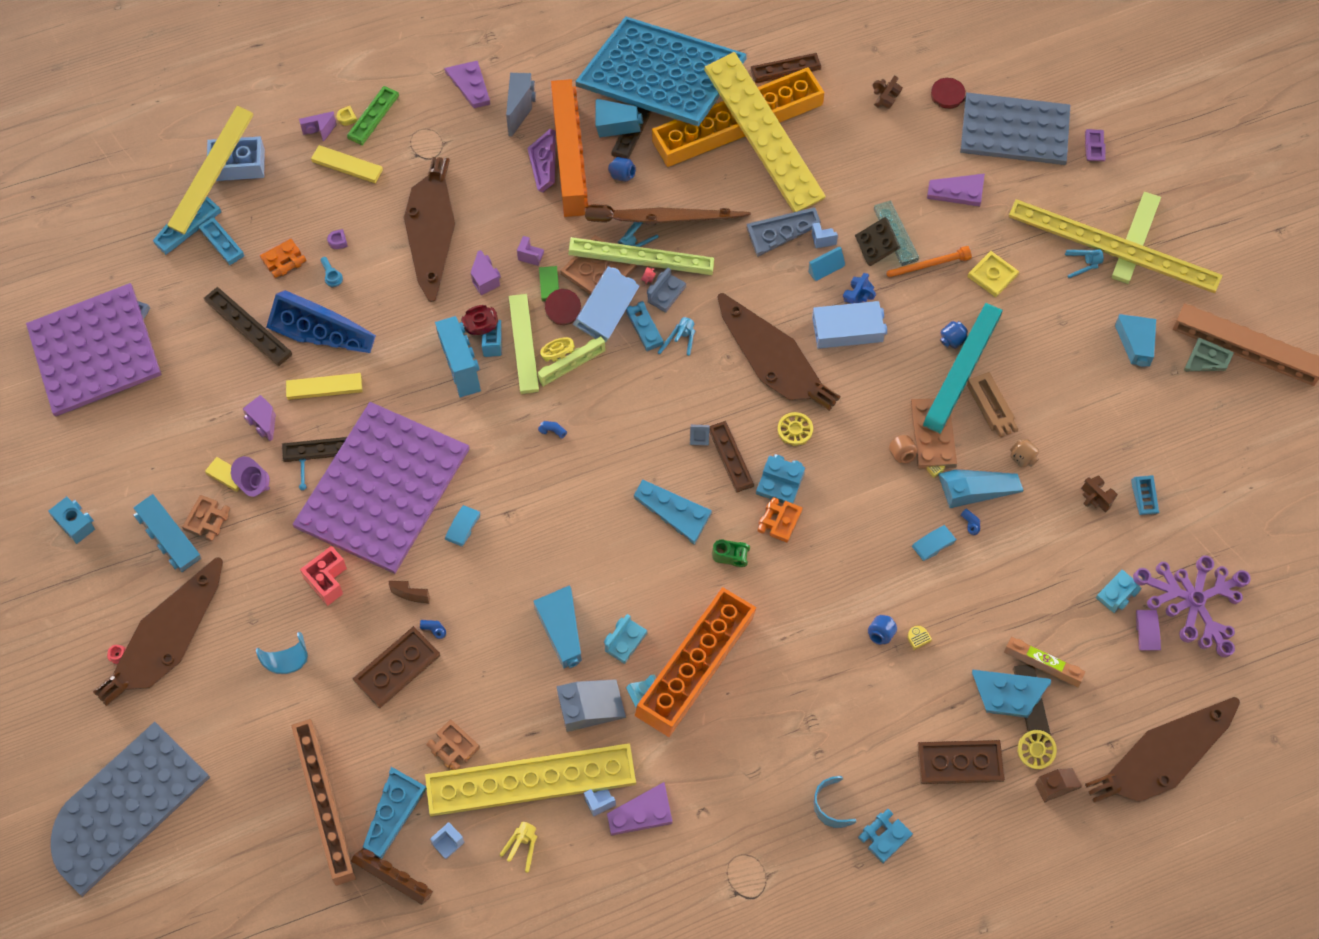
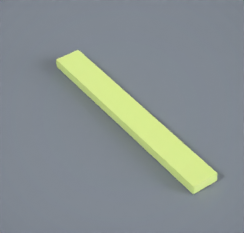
(641, 256)

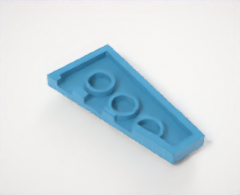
(170, 239)
(679, 512)
(395, 806)

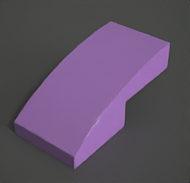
(1094, 145)
(1148, 629)

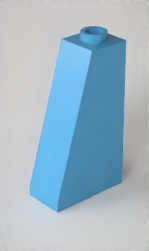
(559, 621)

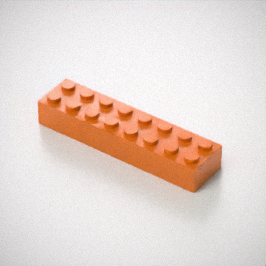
(569, 148)
(695, 662)

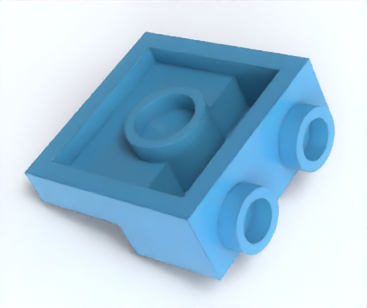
(781, 479)

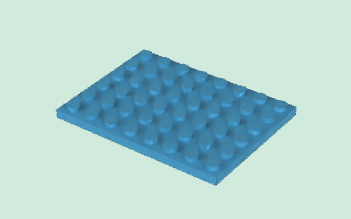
(656, 70)

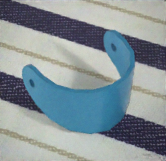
(286, 660)
(821, 815)

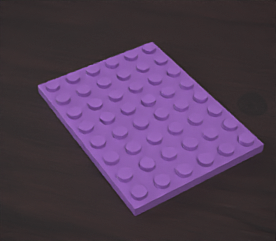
(381, 487)

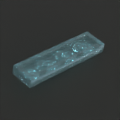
(907, 253)

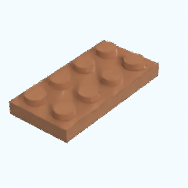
(932, 447)

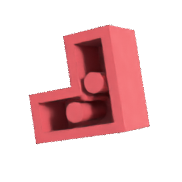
(321, 574)

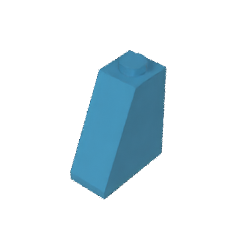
(616, 118)
(1137, 338)

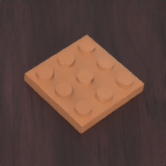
(587, 271)

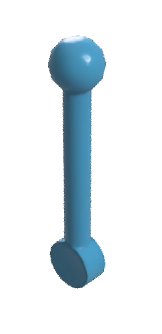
(302, 486)

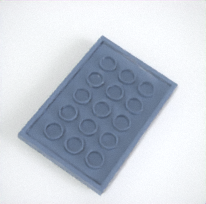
(1015, 128)

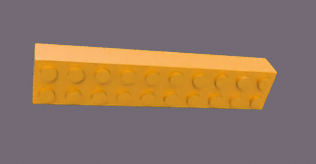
(785, 96)

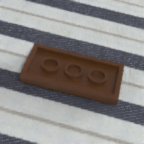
(396, 667)
(960, 762)

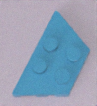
(1009, 692)

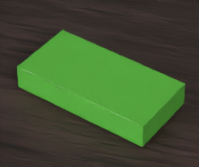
(548, 281)

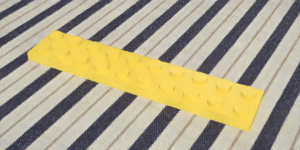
(764, 132)
(530, 779)

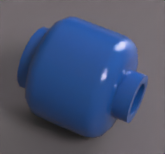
(622, 169)
(953, 334)
(882, 629)

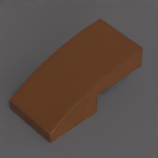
(403, 590)

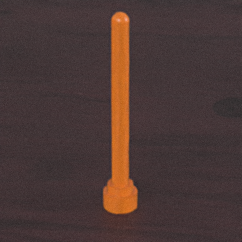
(962, 254)

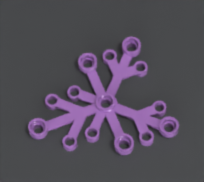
(1212, 628)

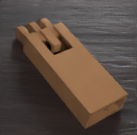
(990, 400)

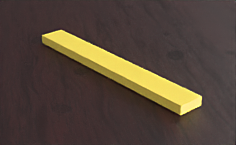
(210, 170)

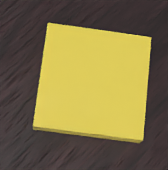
(993, 274)

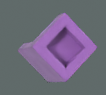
(528, 253)

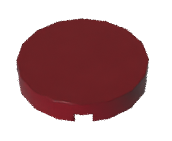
(948, 93)
(562, 306)
(480, 320)

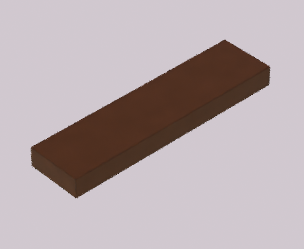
(784, 67)
(731, 456)

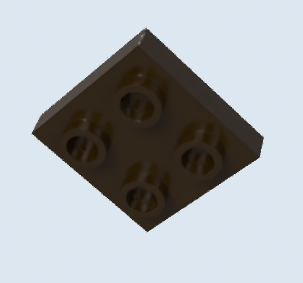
(877, 241)

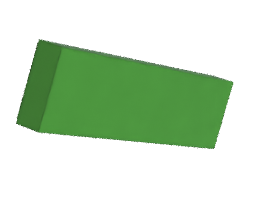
(373, 115)

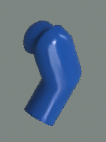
(552, 426)
(973, 522)
(435, 627)

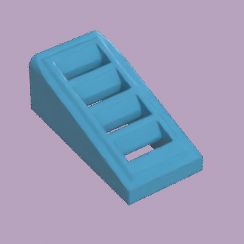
(493, 343)
(1149, 480)

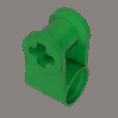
(732, 552)

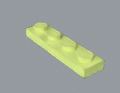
(572, 361)

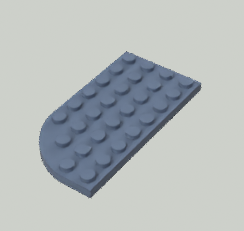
(122, 807)

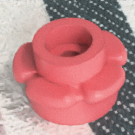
(648, 275)
(113, 650)

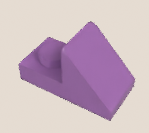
(323, 122)

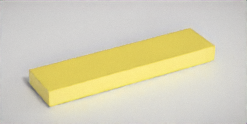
(347, 164)
(324, 386)

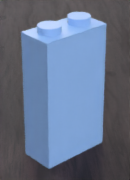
(606, 304)
(849, 324)

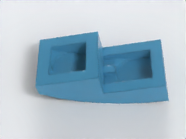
(461, 526)
(934, 542)

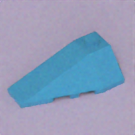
(972, 486)

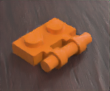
(280, 255)
(785, 522)

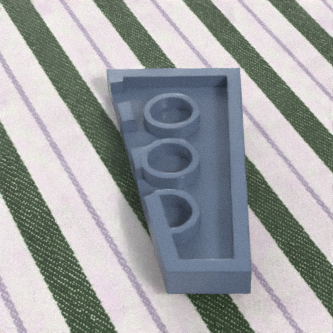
(778, 230)

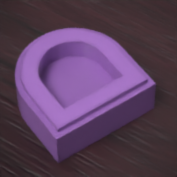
(337, 239)

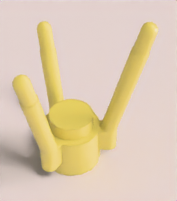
(523, 835)

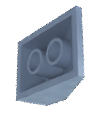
(520, 100)
(590, 703)

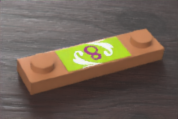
(1056, 667)

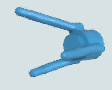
(629, 238)
(1092, 257)
(684, 329)

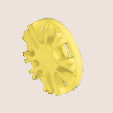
(557, 349)
(795, 429)
(1037, 749)

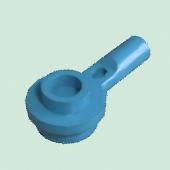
(333, 277)

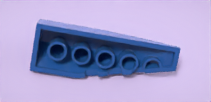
(315, 324)

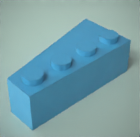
(459, 356)
(167, 533)

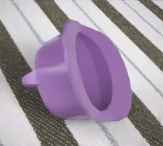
(249, 476)

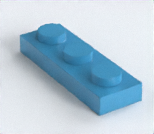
(221, 241)

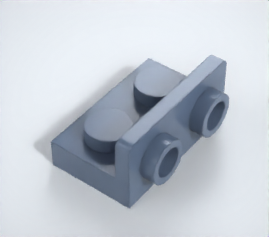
(665, 290)

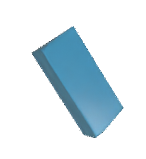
(826, 264)

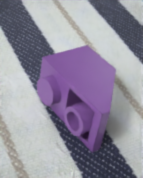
(483, 274)
(262, 416)

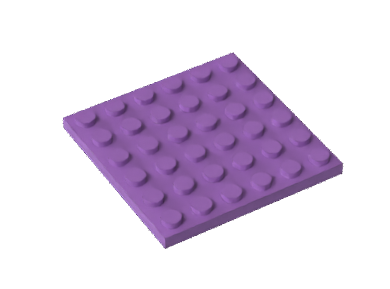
(93, 349)

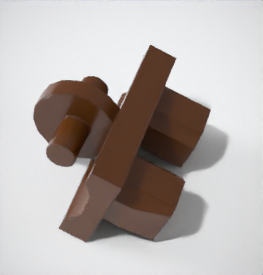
(891, 87)
(1096, 496)

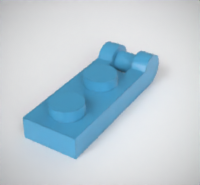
(644, 326)

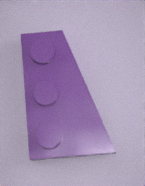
(470, 82)
(543, 160)
(957, 189)
(642, 812)

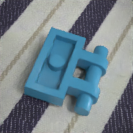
(890, 840)

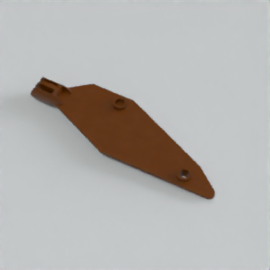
(652, 216)
(430, 226)
(774, 355)
(163, 636)
(1166, 754)

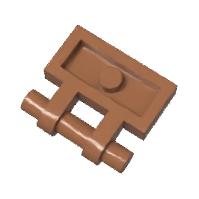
(200, 516)
(455, 739)

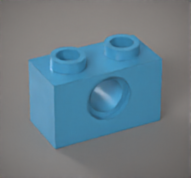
(64, 512)

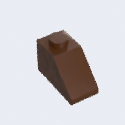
(1057, 783)

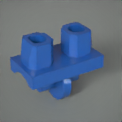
(862, 290)

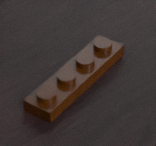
(387, 873)

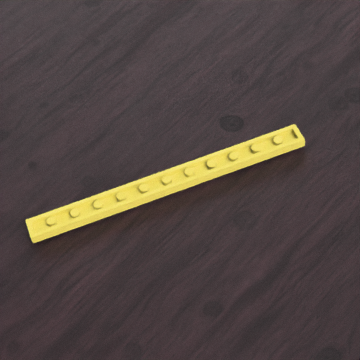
(1115, 246)

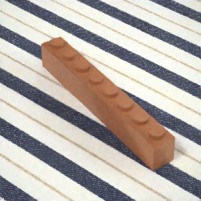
(1249, 344)
(323, 802)

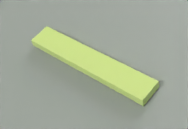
(1137, 234)
(523, 344)

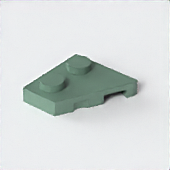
(1208, 357)

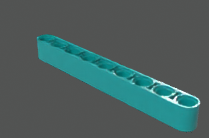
(962, 368)

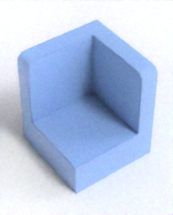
(823, 238)
(599, 801)
(447, 840)

